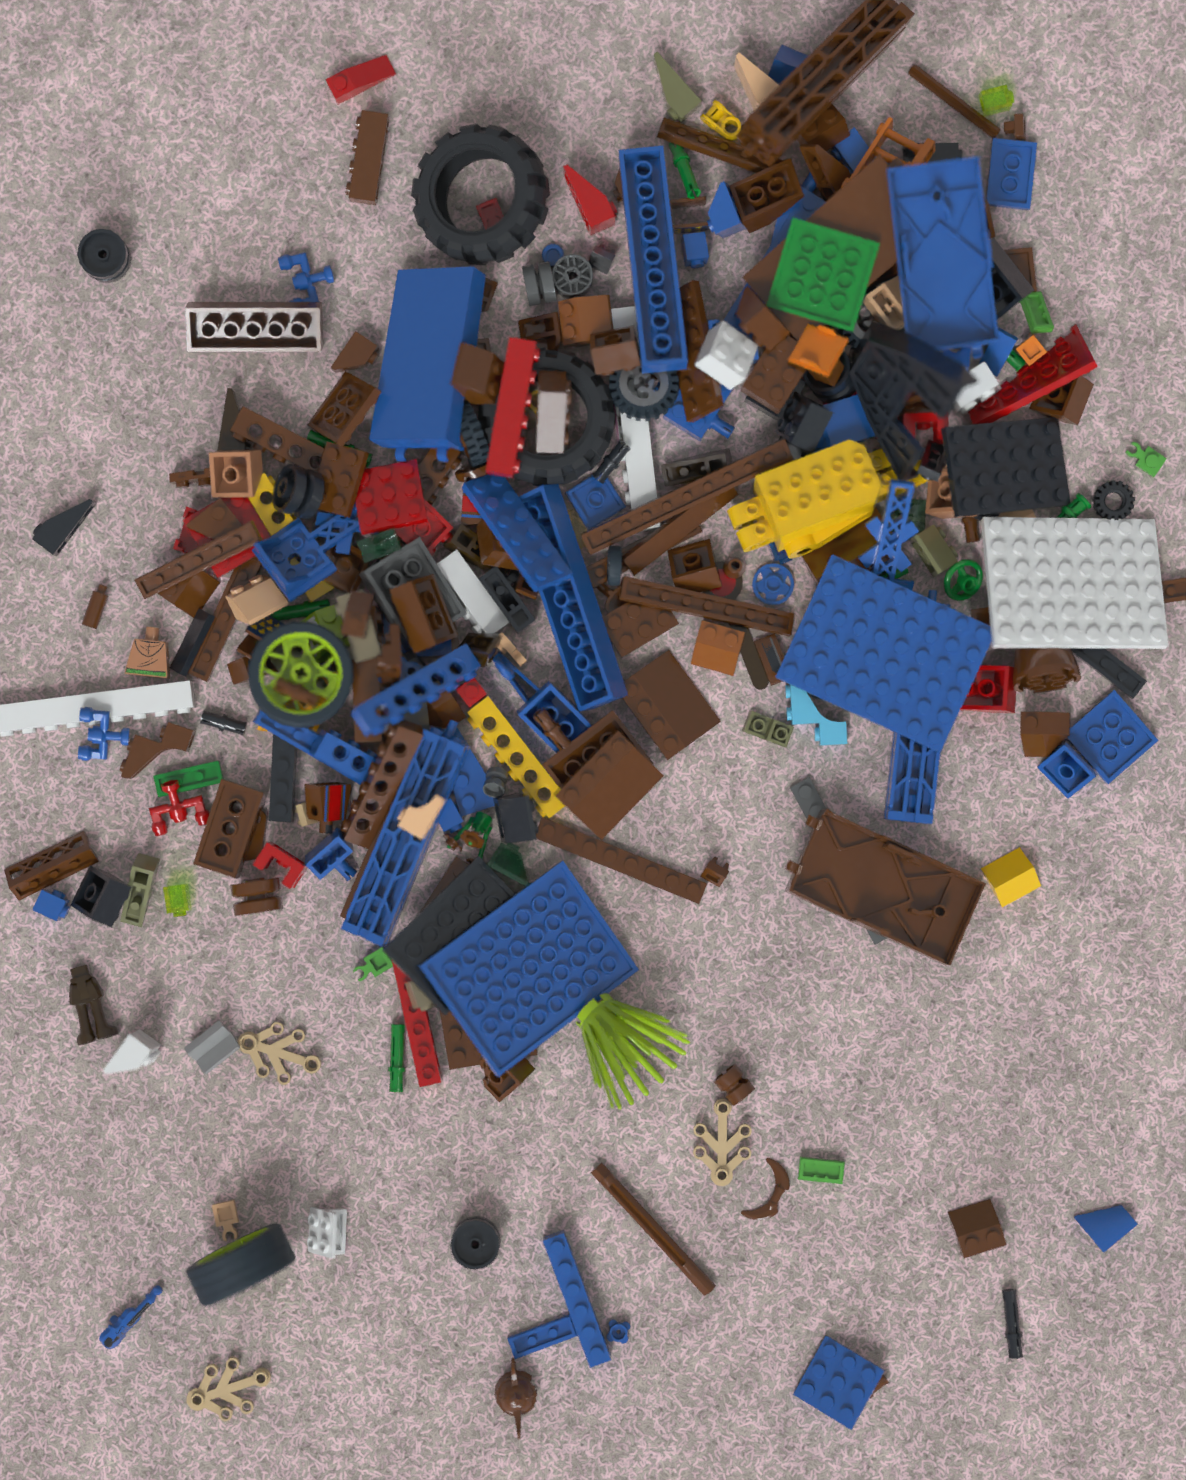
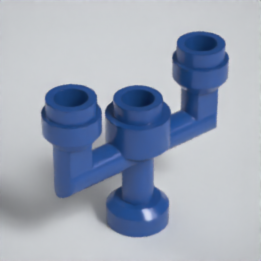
(303, 279)
(99, 734)

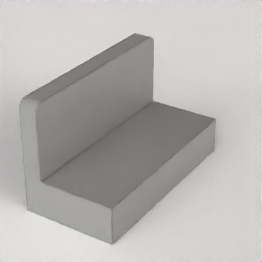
(212, 1047)

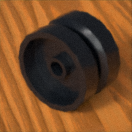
(105, 269)
(827, 393)
(298, 491)
(477, 1229)

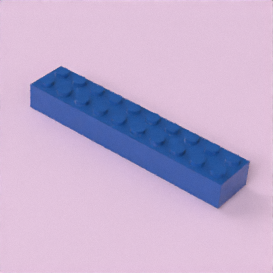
(652, 259)
(575, 610)

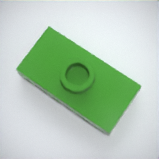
(1037, 313)
(821, 1170)

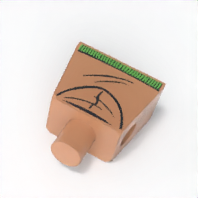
(149, 656)

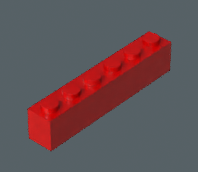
(511, 407)

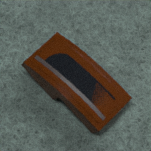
(771, 656)

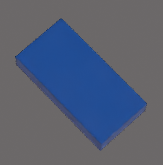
(999, 351)

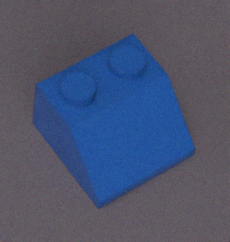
(724, 214)

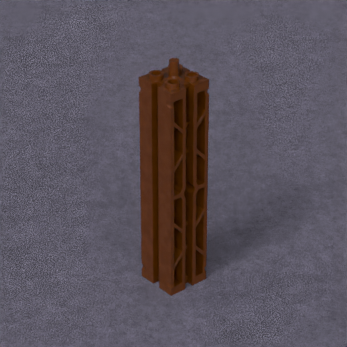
(822, 78)

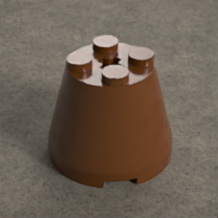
(1044, 669)

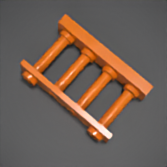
(922, 151)

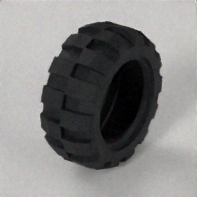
(441, 168)
(597, 435)

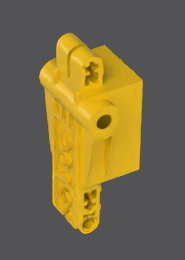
(814, 499)

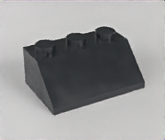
(1007, 281)

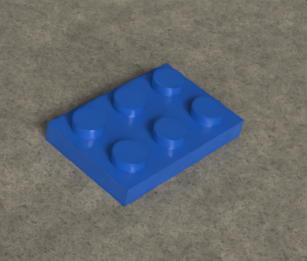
(1011, 173)

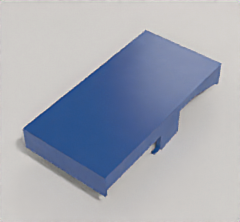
(943, 254)
(427, 323)

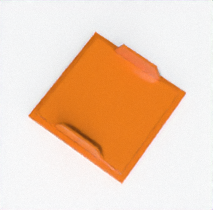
(818, 349)

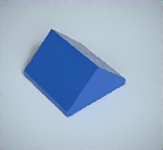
(785, 63)
(1067, 770)

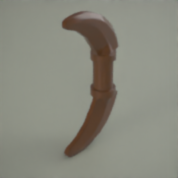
(782, 1184)

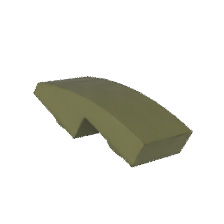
(767, 729)

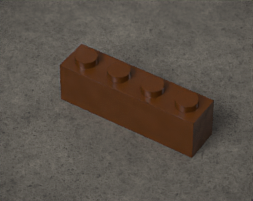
(369, 157)

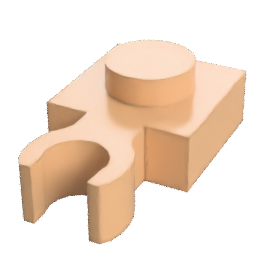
(506, 646)
(226, 1215)

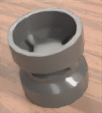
(495, 782)

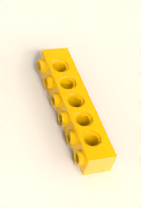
(265, 513)
(486, 709)

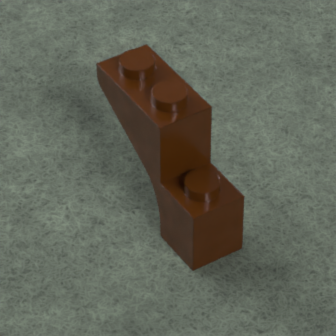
(145, 750)

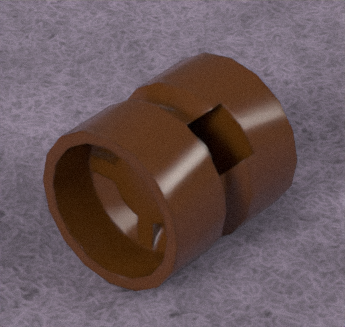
(734, 1084)

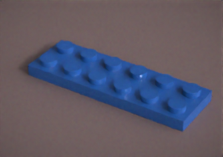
(517, 531)

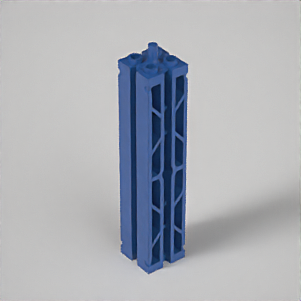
(912, 776)
(397, 852)

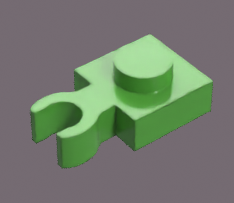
(1148, 460)
(376, 963)

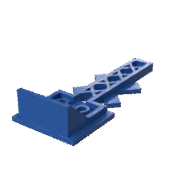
(298, 542)
(891, 543)

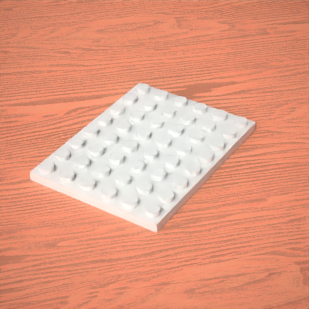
(1074, 583)

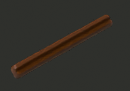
(954, 101)

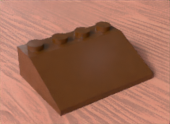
(846, 546)
(668, 705)
(565, 762)
(608, 784)

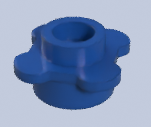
(622, 1336)

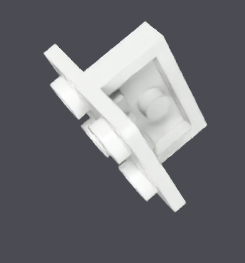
(327, 1231)

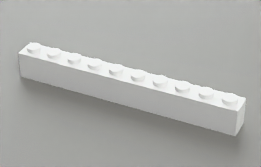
(636, 434)
(120, 703)

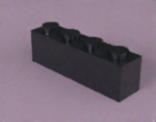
(282, 781)

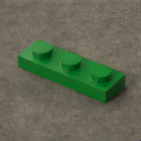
(191, 777)

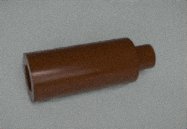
(95, 607)

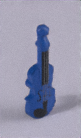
(114, 1333)

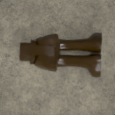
(85, 991)

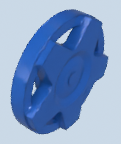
(773, 584)

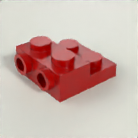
(431, 533)

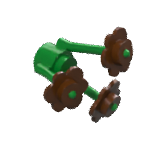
(480, 825)

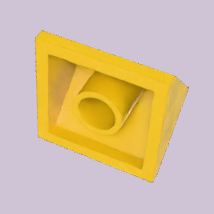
(1011, 877)

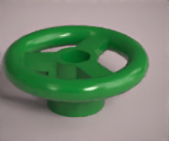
(965, 582)

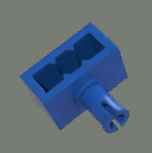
(329, 855)

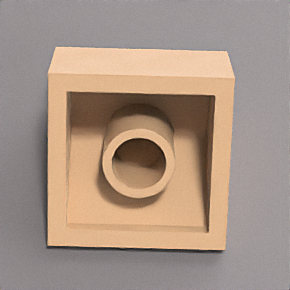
(255, 599)

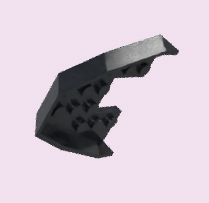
(887, 372)

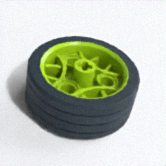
(297, 635)
(240, 1264)

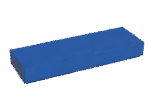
(542, 1336)

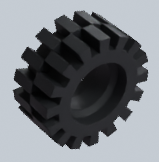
(1120, 489)

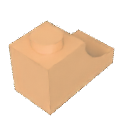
(420, 820)

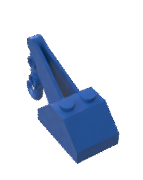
(548, 696)

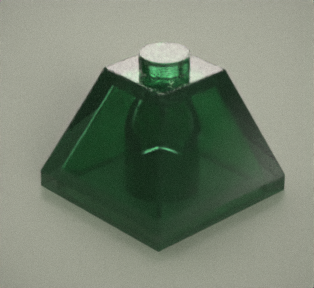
(510, 863)

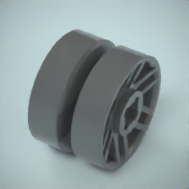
(568, 266)
(539, 283)

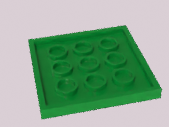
(823, 274)

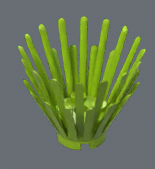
(606, 1026)

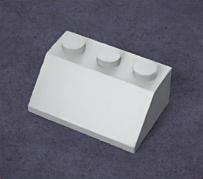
(134, 1053)

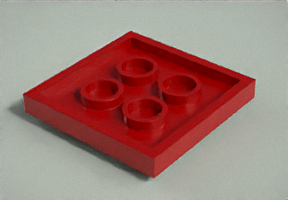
(390, 497)
(244, 512)

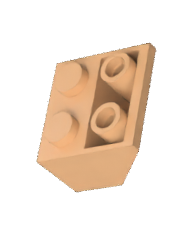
(886, 304)

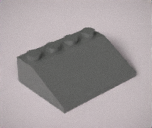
(402, 567)

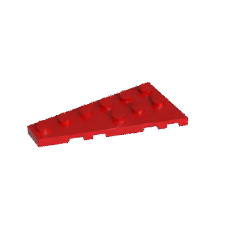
(1057, 367)

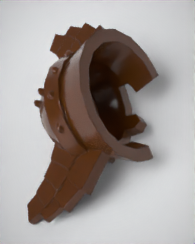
(515, 1394)

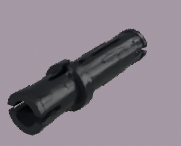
(1013, 1331)

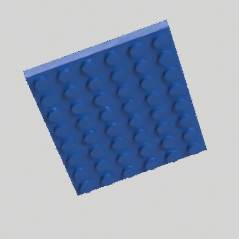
(885, 653)
(528, 968)

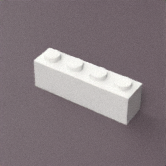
(474, 598)

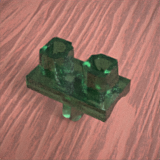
(379, 545)

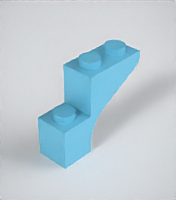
(804, 712)

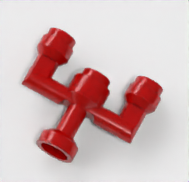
(176, 809)

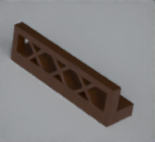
(52, 869)

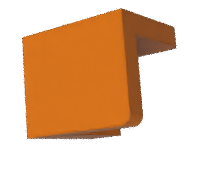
(1031, 349)

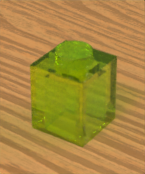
(996, 100)
(177, 899)

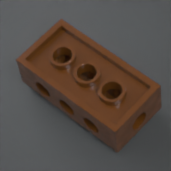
(215, 829)

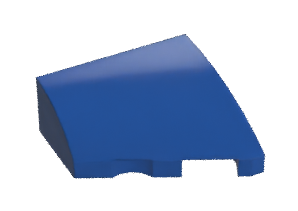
(1106, 1225)

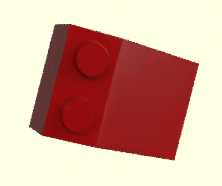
(592, 203)
(991, 691)

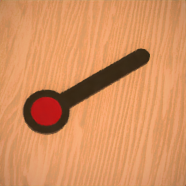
(731, 589)

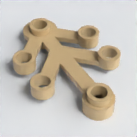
(275, 1052)
(722, 1146)
(225, 1390)

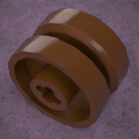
(256, 896)

